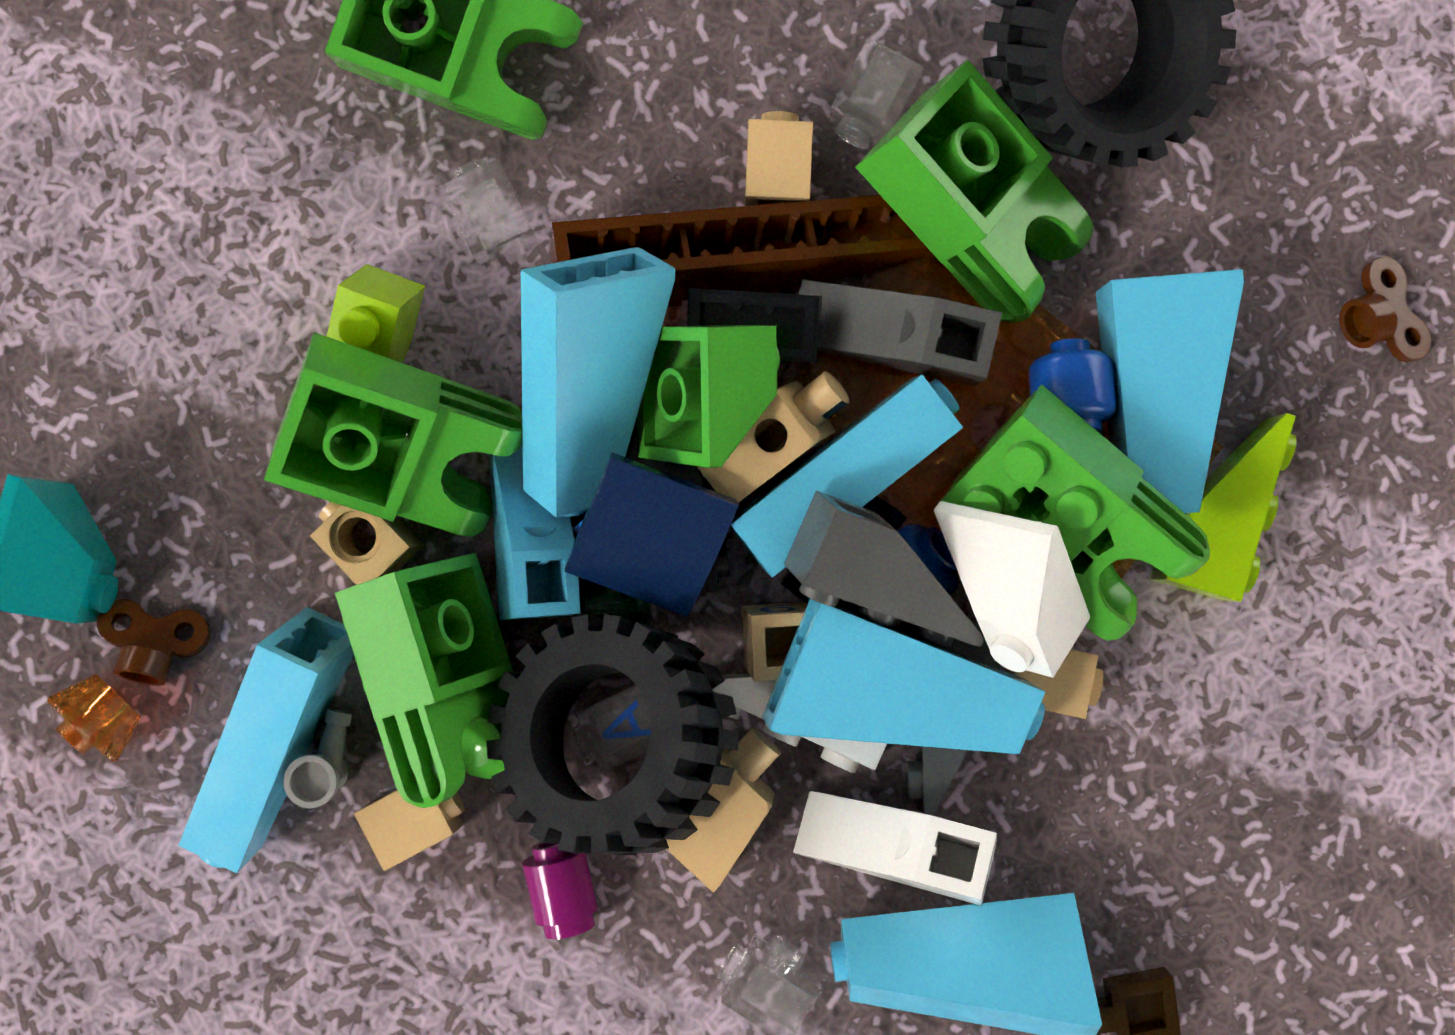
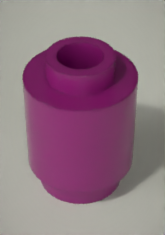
(560, 891)

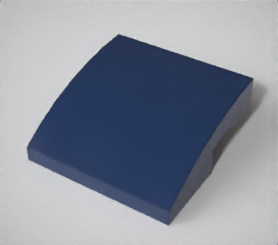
(651, 535)

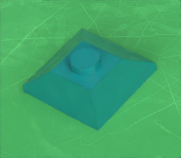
(52, 553)

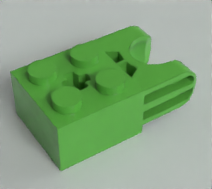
(455, 55)
(978, 192)
(385, 435)
(1066, 474)
(430, 672)

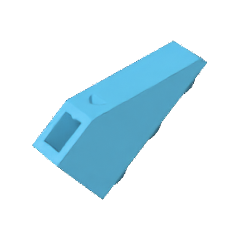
(529, 549)

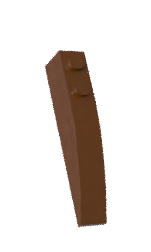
(753, 245)

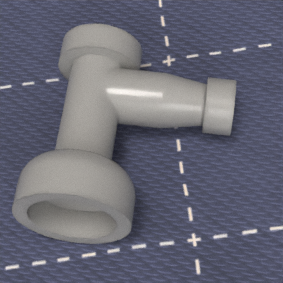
(317, 777)

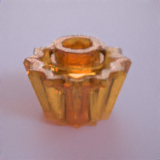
(94, 717)

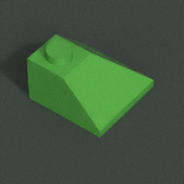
(706, 391)

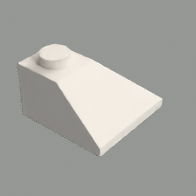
(1016, 585)

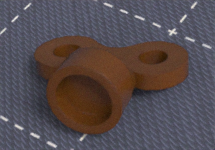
(1384, 313)
(150, 641)

